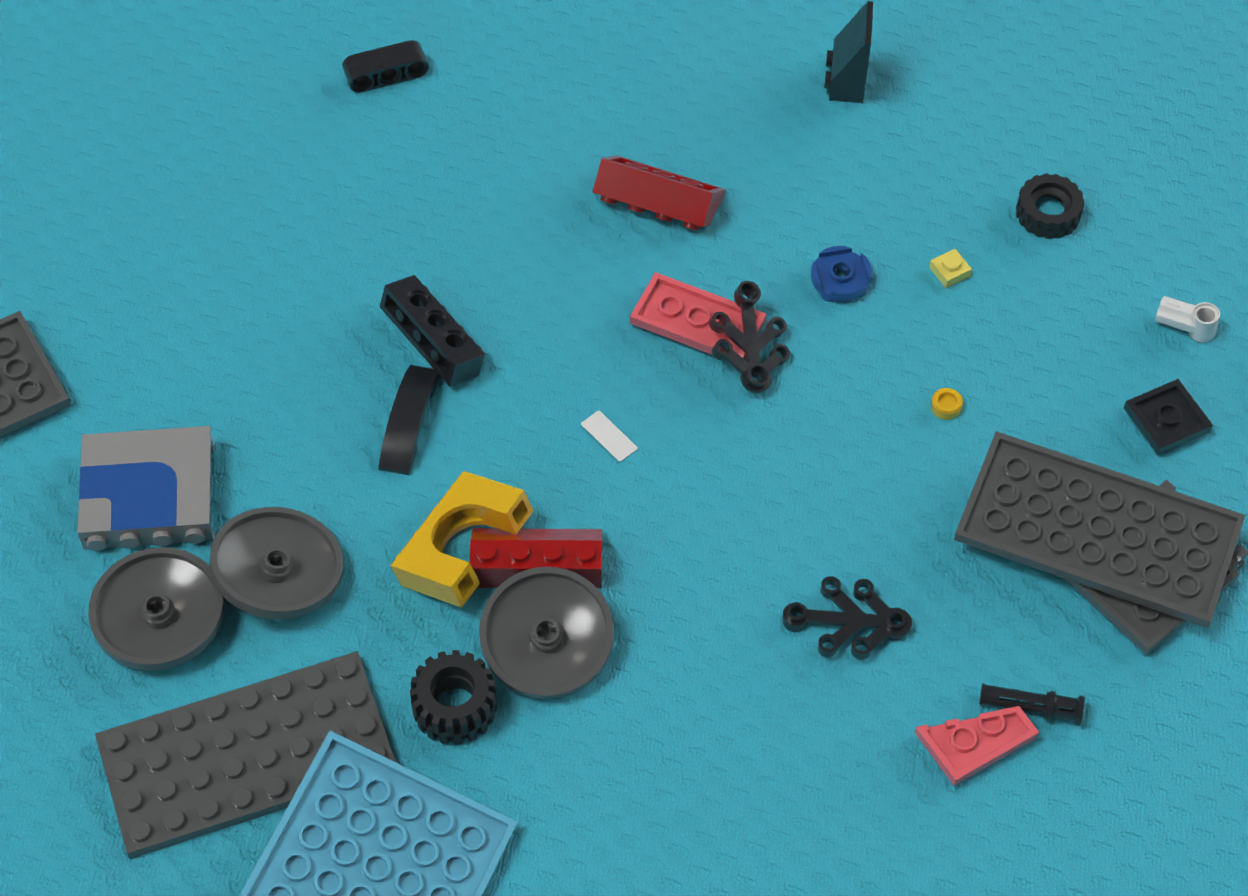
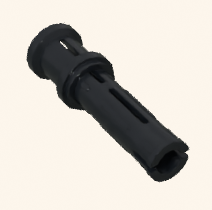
(990, 696)

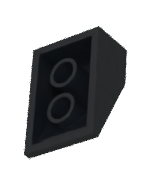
(850, 58)

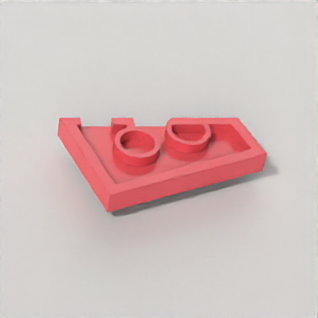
(978, 742)

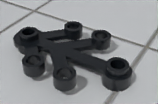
(749, 341)
(851, 619)

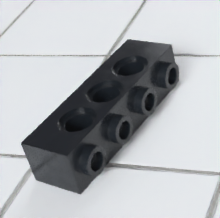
(432, 330)

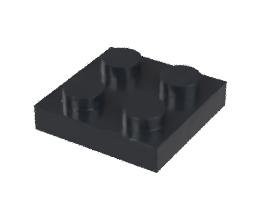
(1168, 416)

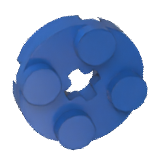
(841, 288)

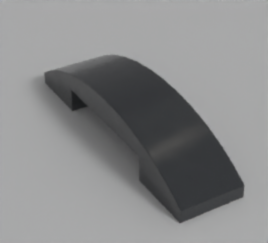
(406, 419)

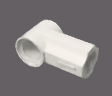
(1199, 319)

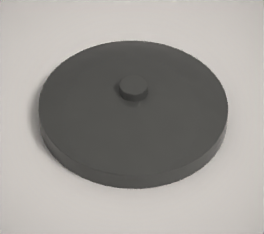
(276, 563)
(156, 609)
(546, 632)

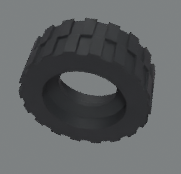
(1052, 187)

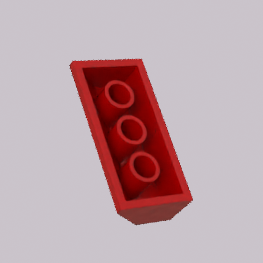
(657, 191)
(500, 554)

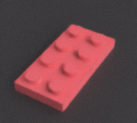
(684, 314)

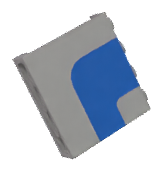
(145, 488)

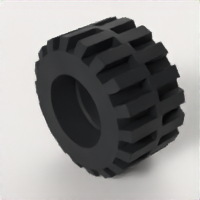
(453, 673)

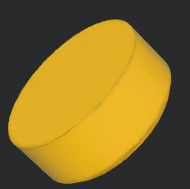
(946, 403)

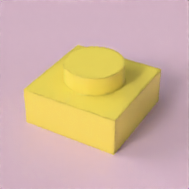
(950, 268)

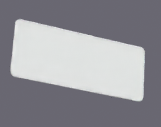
(609, 435)

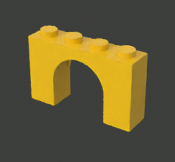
(467, 503)

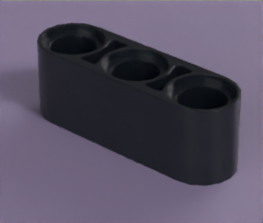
(385, 66)

